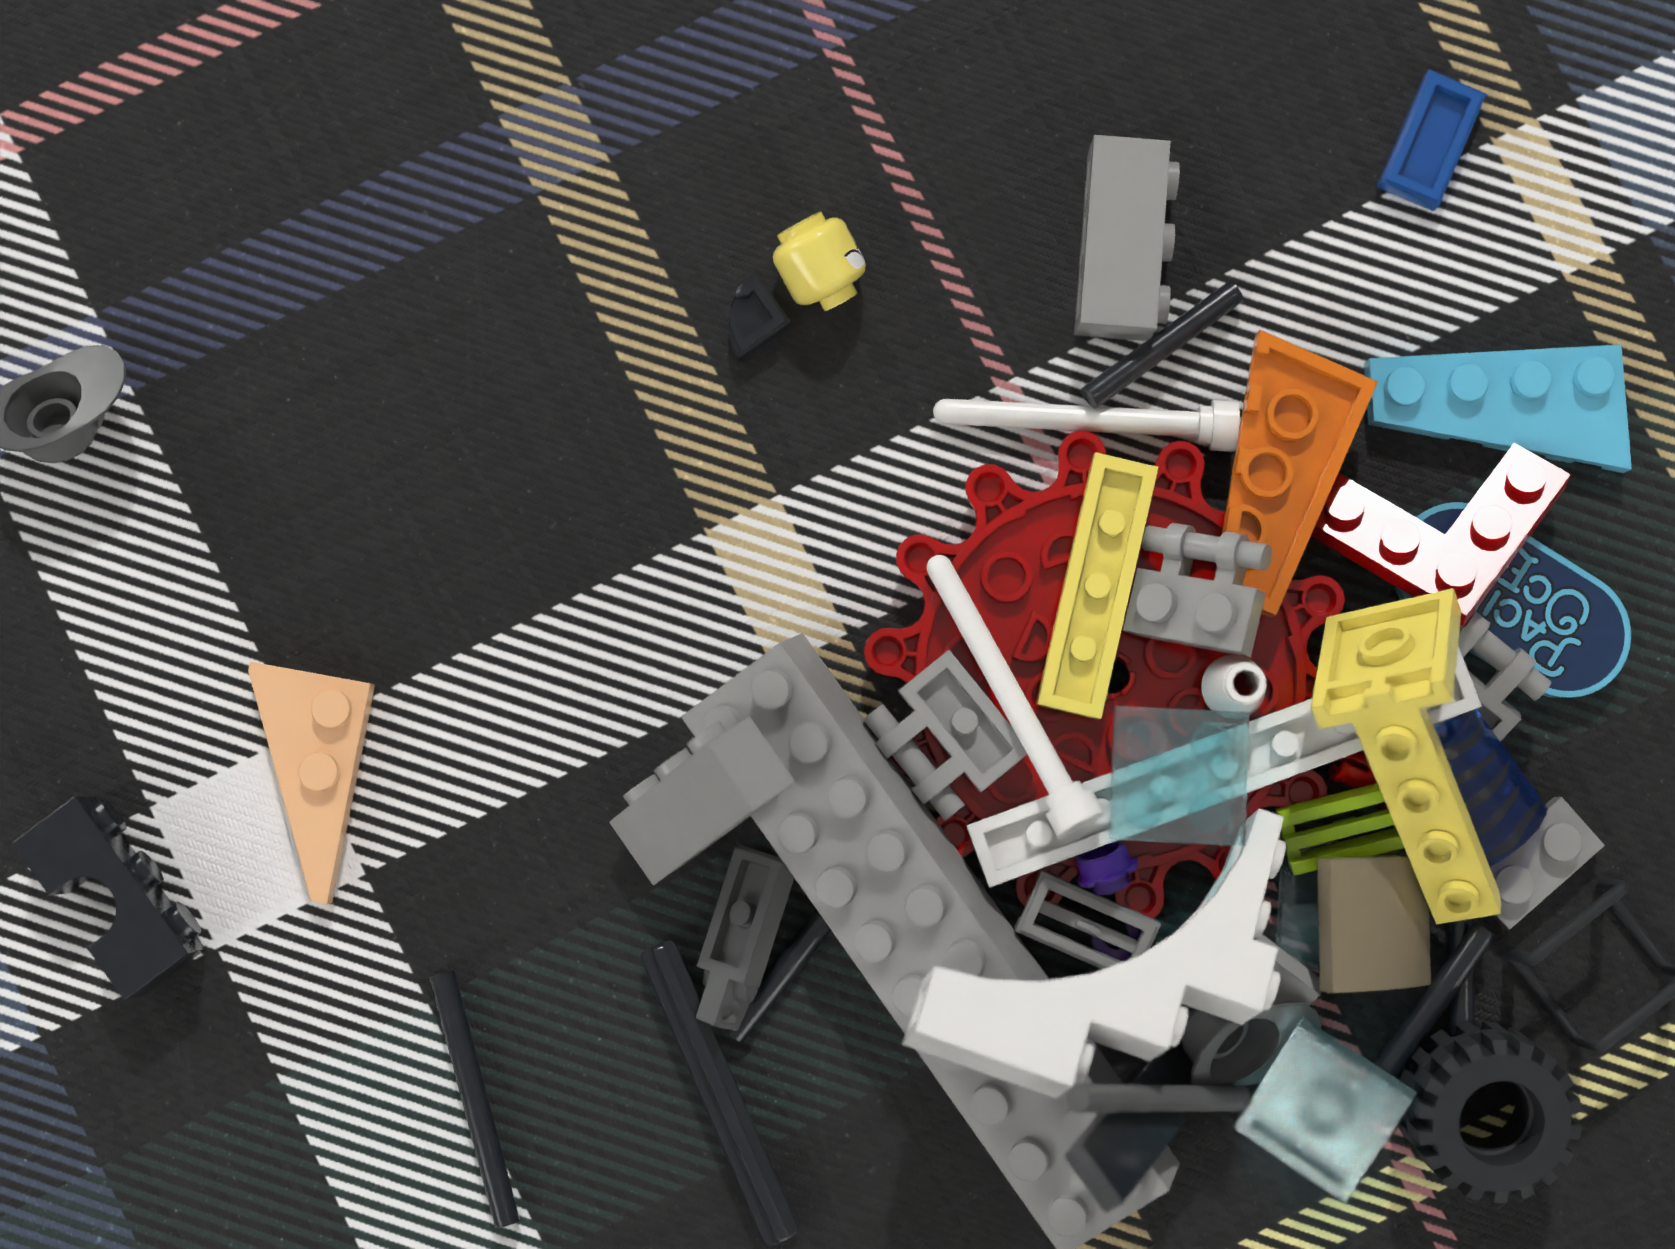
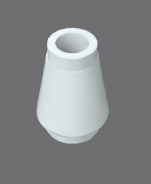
(1219, 689)

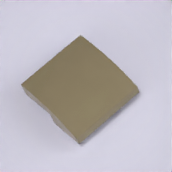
(1372, 925)

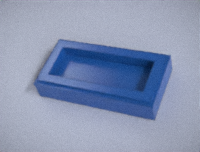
(1431, 140)

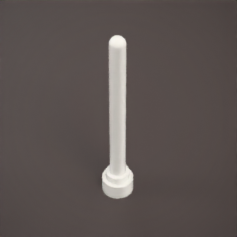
(1211, 425)
(1068, 802)

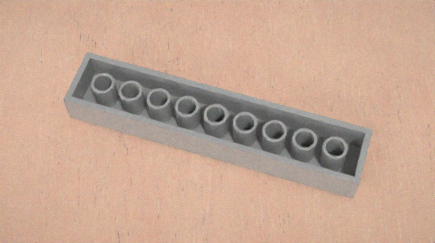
(902, 907)

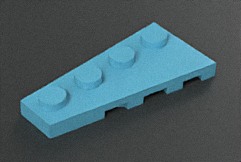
(1542, 399)

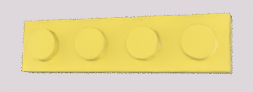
(1097, 586)

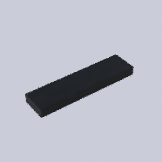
(1123, 1146)

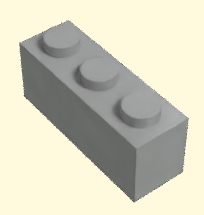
(1125, 238)
(699, 797)

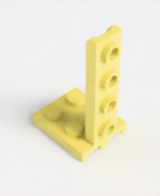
(1381, 674)

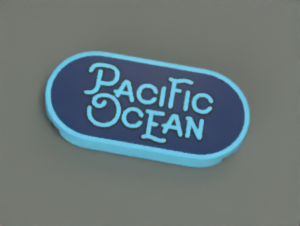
(1552, 613)

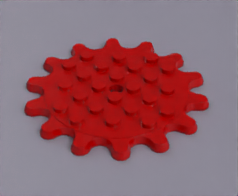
(1016, 579)

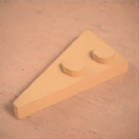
(316, 746)

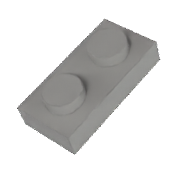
(1543, 862)

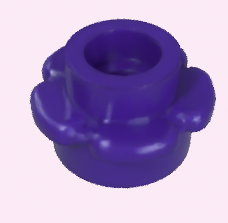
(1106, 868)

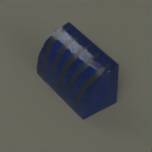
(1492, 786)

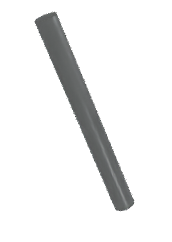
(1158, 1098)

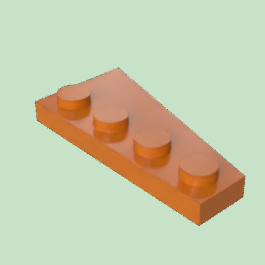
(1289, 452)

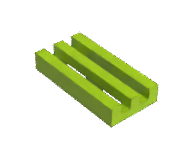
(1330, 805)

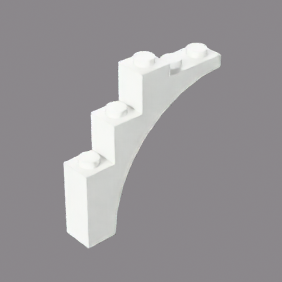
(1039, 1029)

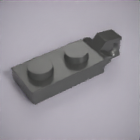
(742, 935)

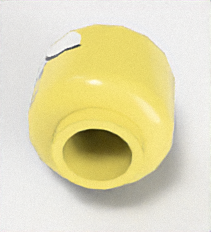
(819, 261)

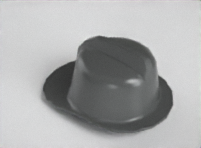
(61, 405)
(1240, 1053)

